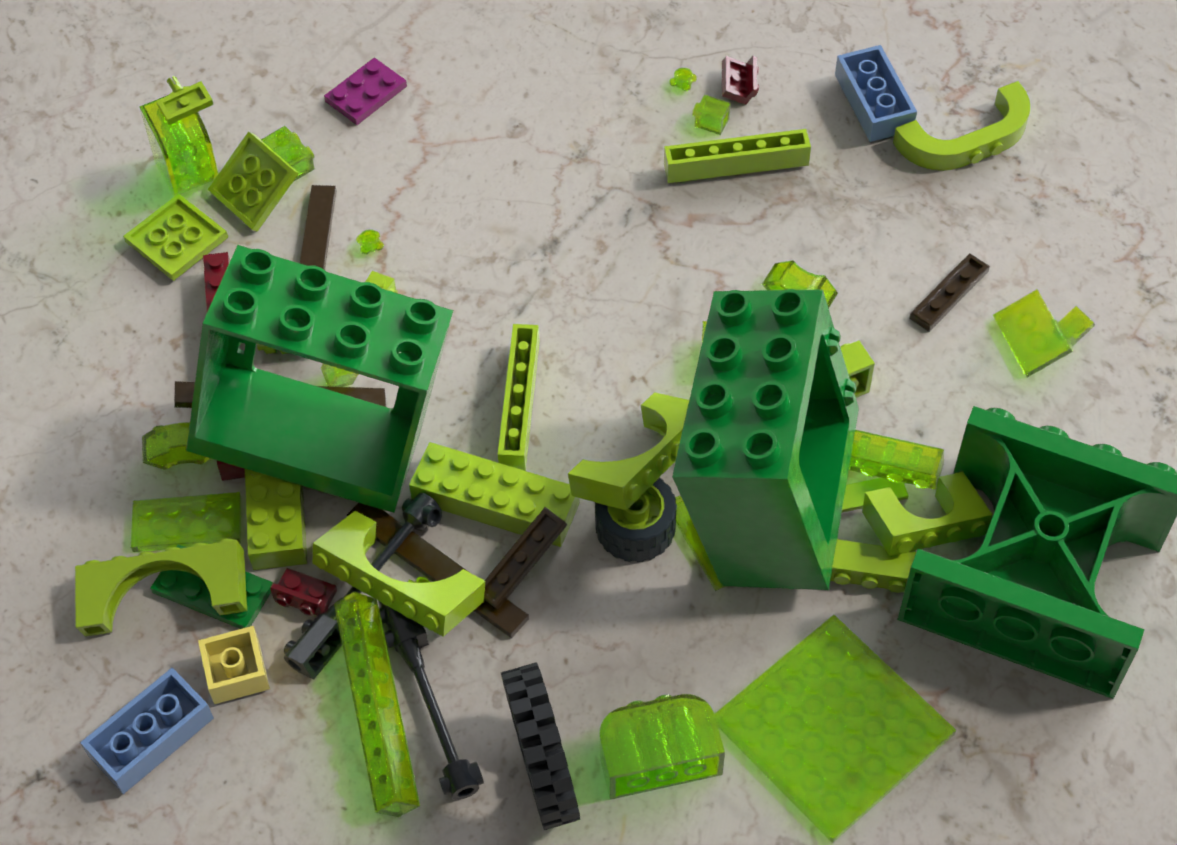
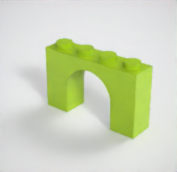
(905, 532)

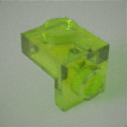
(1075, 325)

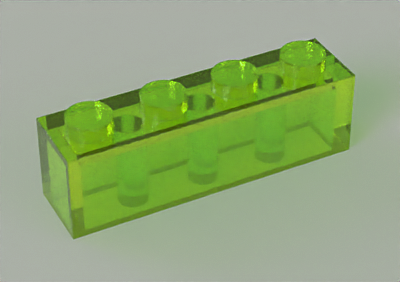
(896, 460)

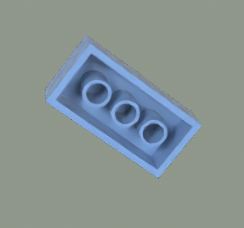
(874, 92)
(147, 730)

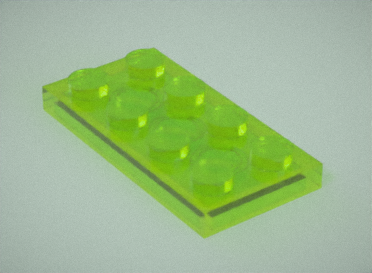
(185, 521)

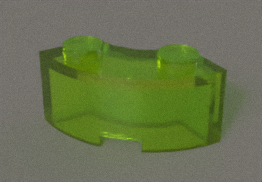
(791, 276)
(167, 446)

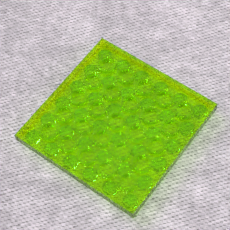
(833, 727)

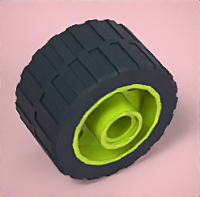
(643, 528)

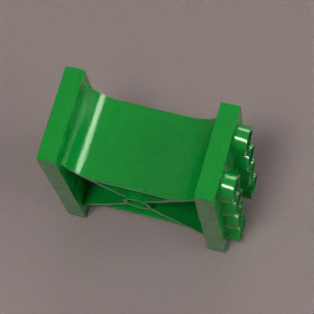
(1036, 573)

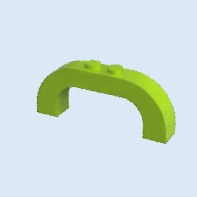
(973, 147)

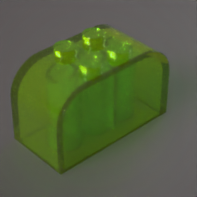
(180, 149)
(660, 744)

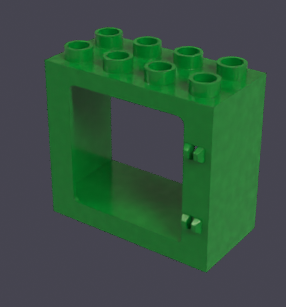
(301, 428)
(768, 439)

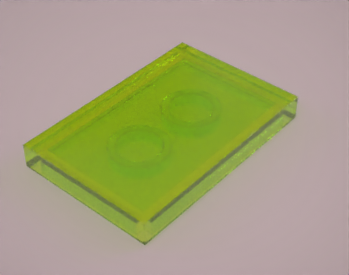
(1032, 333)

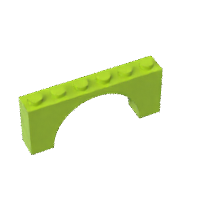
(625, 480)
(105, 583)
(432, 604)

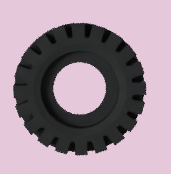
(541, 746)

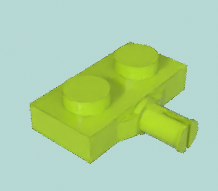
(183, 100)

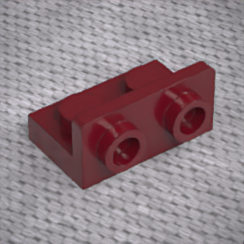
(303, 592)

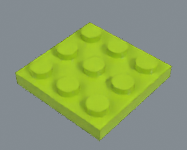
(253, 181)
(175, 236)

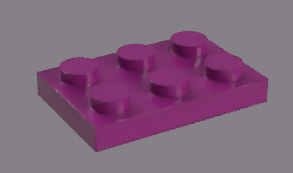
(365, 91)

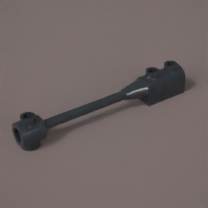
(322, 636)
(408, 636)

